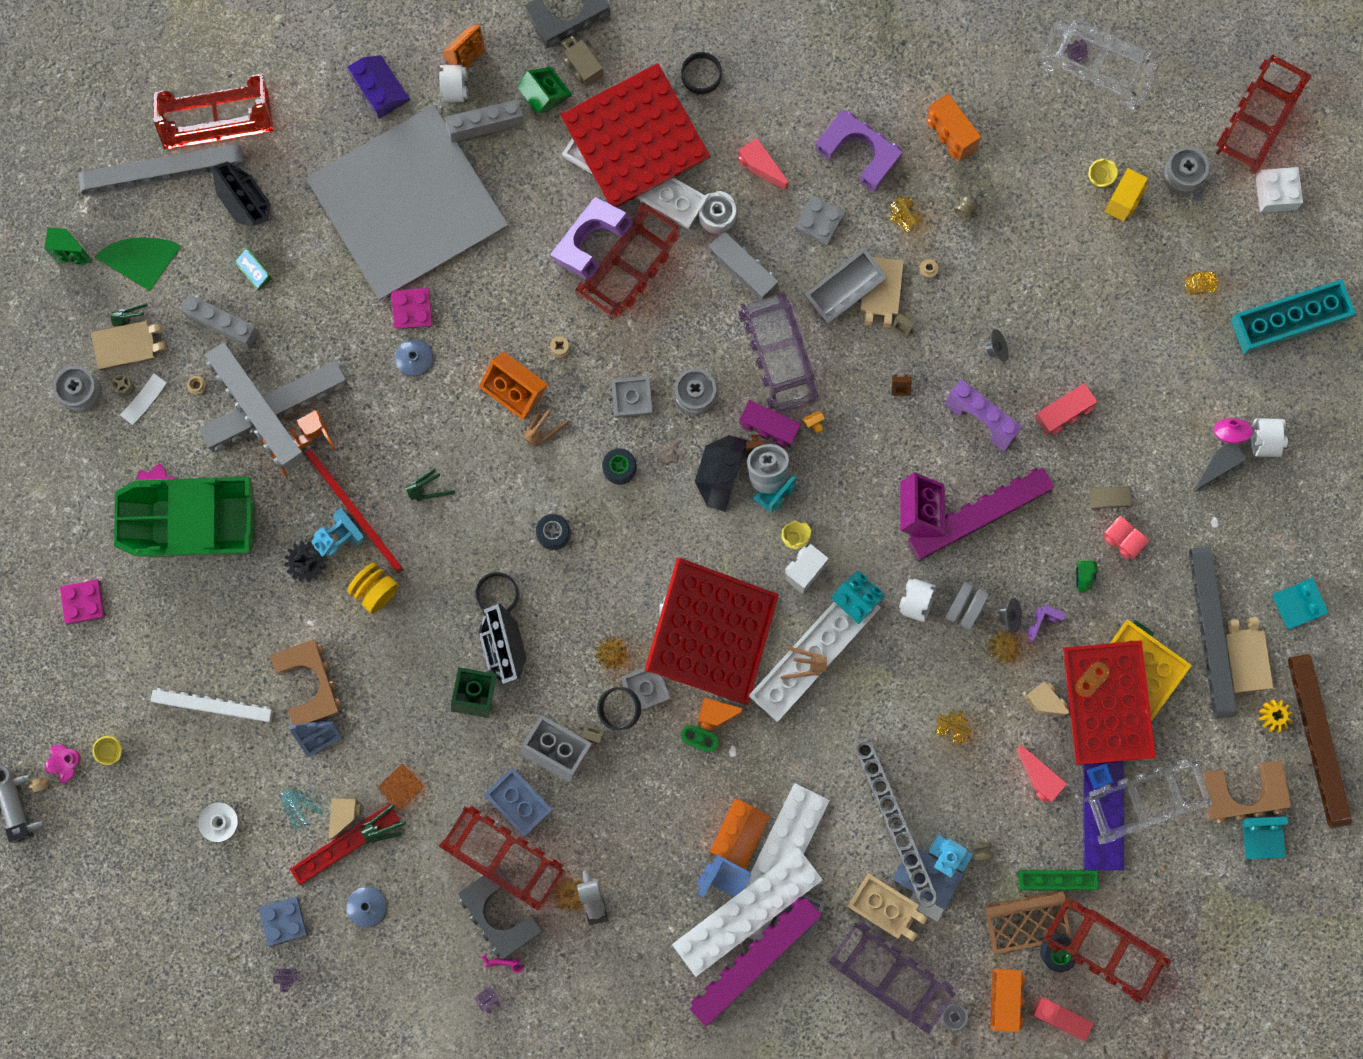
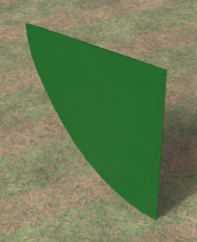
(139, 258)

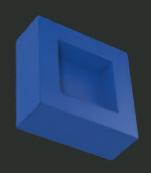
(1099, 776)

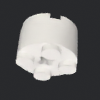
(452, 83)
(718, 222)
(1268, 437)
(917, 600)

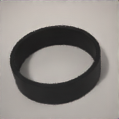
(696, 56)
(492, 575)
(600, 708)

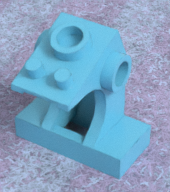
(343, 529)
(949, 855)

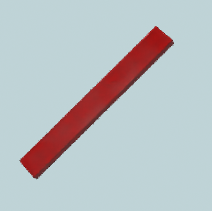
(354, 511)

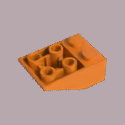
(466, 47)

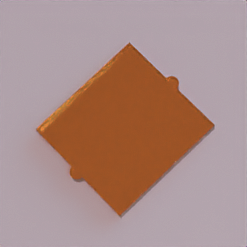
(401, 787)

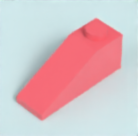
(761, 164)
(1042, 779)
(1062, 1018)

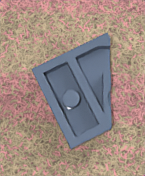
(315, 735)

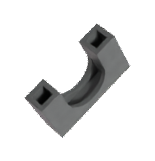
(554, 30)
(504, 941)

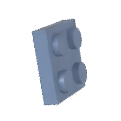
(282, 921)

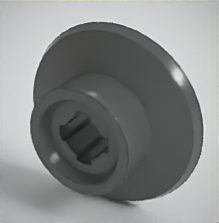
(997, 346)
(1011, 615)

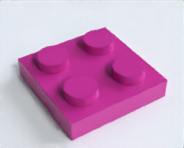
(411, 308)
(82, 602)

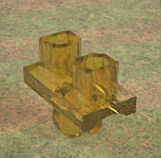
(902, 214)
(945, 723)

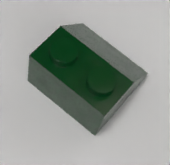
(473, 692)

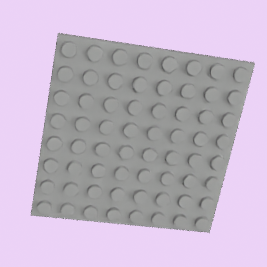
(406, 202)

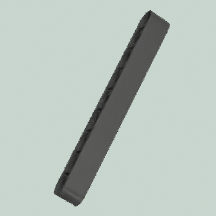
(1212, 632)

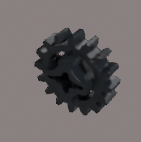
(297, 562)

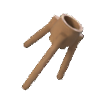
(533, 434)
(816, 663)

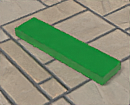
(1058, 880)

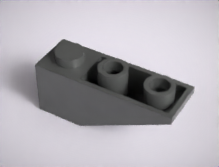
(1223, 460)

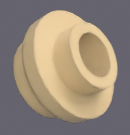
(926, 273)
(192, 381)
(39, 784)

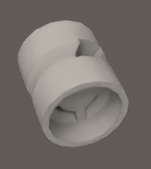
(954, 1017)

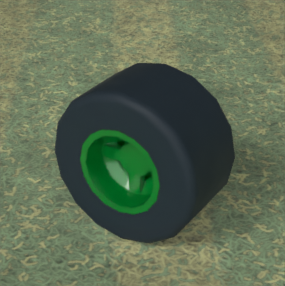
(617, 460)
(1057, 961)

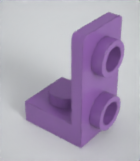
(1052, 616)

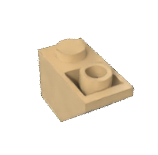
(1045, 701)

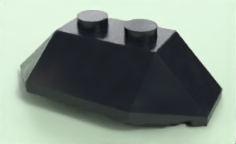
(240, 194)
(719, 470)
(502, 644)

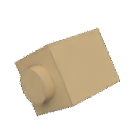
(343, 815)

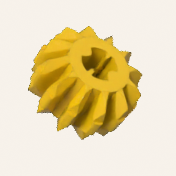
(1280, 723)

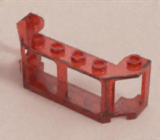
(1271, 131)
(613, 258)
(490, 871)
(1126, 937)

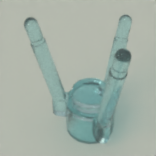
(290, 800)

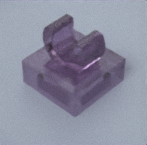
(1077, 50)
(285, 978)
(486, 999)

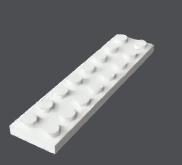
(670, 199)
(825, 637)
(791, 831)
(747, 912)

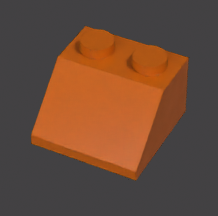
(717, 714)

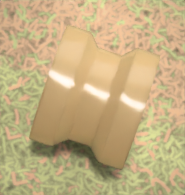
(562, 350)

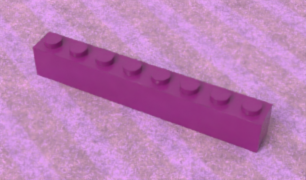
(984, 512)
(757, 960)

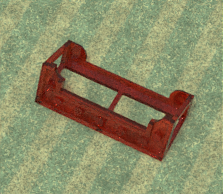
(257, 122)

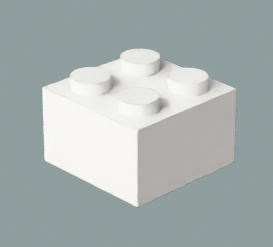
(1279, 189)
(806, 568)

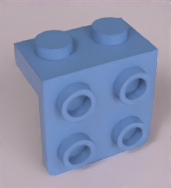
(724, 876)

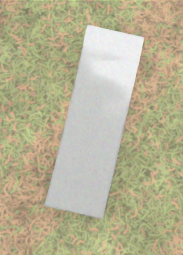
(143, 399)

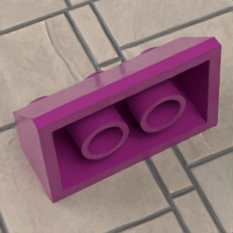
(922, 506)

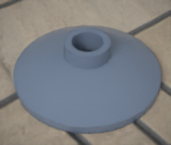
(420, 363)
(376, 908)

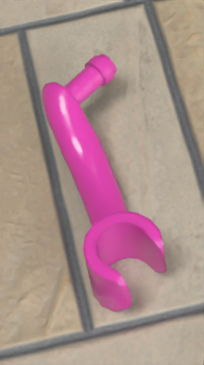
(515, 968)

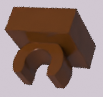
(901, 386)
(753, 444)

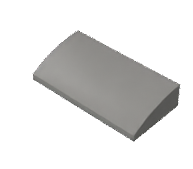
(845, 286)

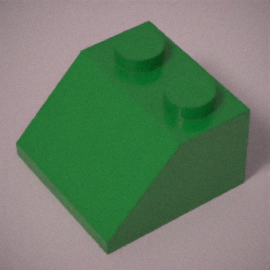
(543, 89)

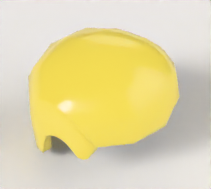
(1103, 173)
(796, 535)
(107, 750)

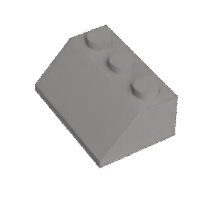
(555, 748)

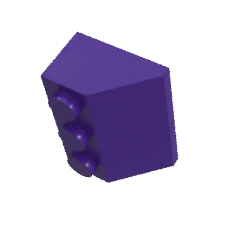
(378, 84)

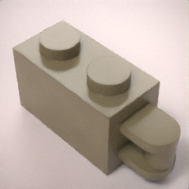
(582, 61)

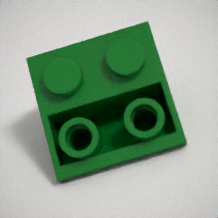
(64, 247)

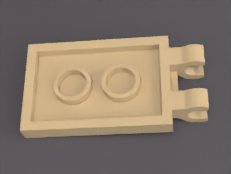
(884, 297)
(126, 344)
(1248, 657)
(886, 908)

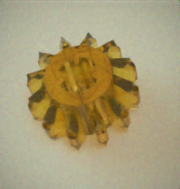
(1201, 283)
(610, 645)
(1011, 650)
(568, 901)

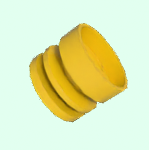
(369, 584)

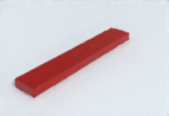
(339, 848)

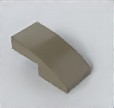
(1110, 497)

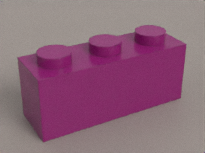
(769, 424)

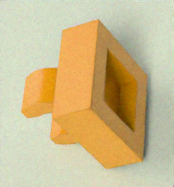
(813, 421)

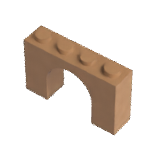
(309, 656)
(1273, 795)

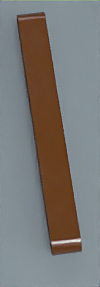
(1319, 741)

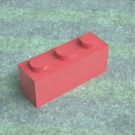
(1066, 410)

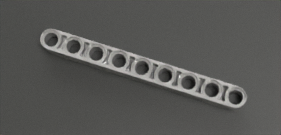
(158, 169)
(890, 815)

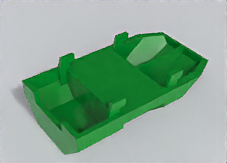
(185, 517)

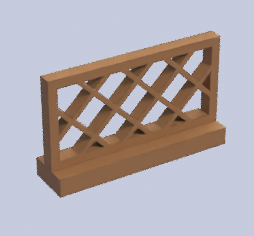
(1022, 905)

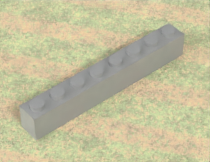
(283, 402)
(253, 404)

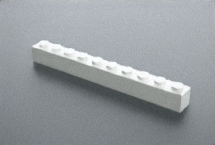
(214, 706)

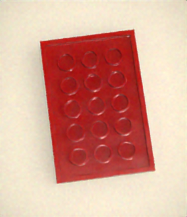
(1117, 717)

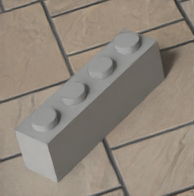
(484, 121)
(743, 266)
(219, 321)

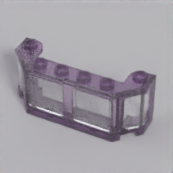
(779, 352)

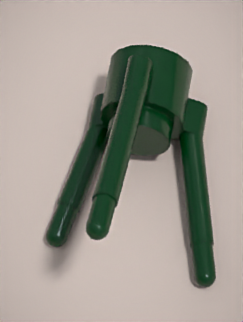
(122, 317)
(416, 488)
(372, 834)

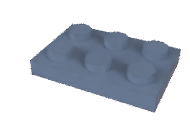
(518, 802)
(942, 884)

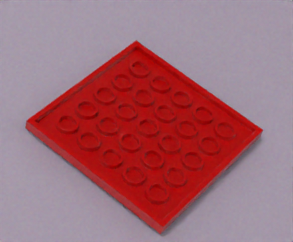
(635, 136)
(711, 631)

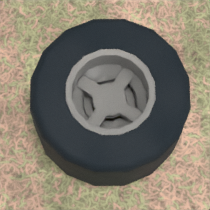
(553, 525)

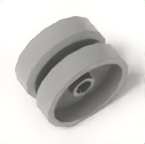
(1186, 170)
(77, 389)
(695, 402)
(768, 468)
(966, 605)

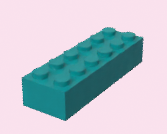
(1292, 316)

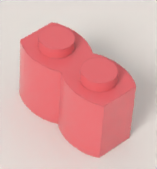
(1125, 538)

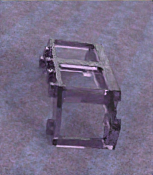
(879, 991)

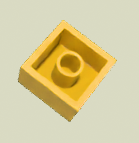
(1127, 195)

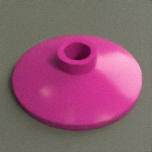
(1233, 430)

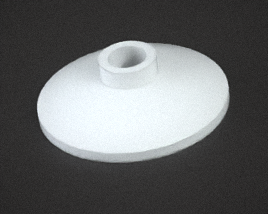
(208, 822)

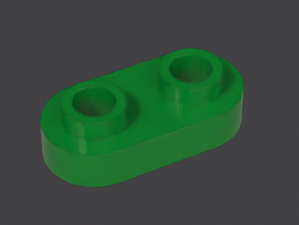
(699, 739)

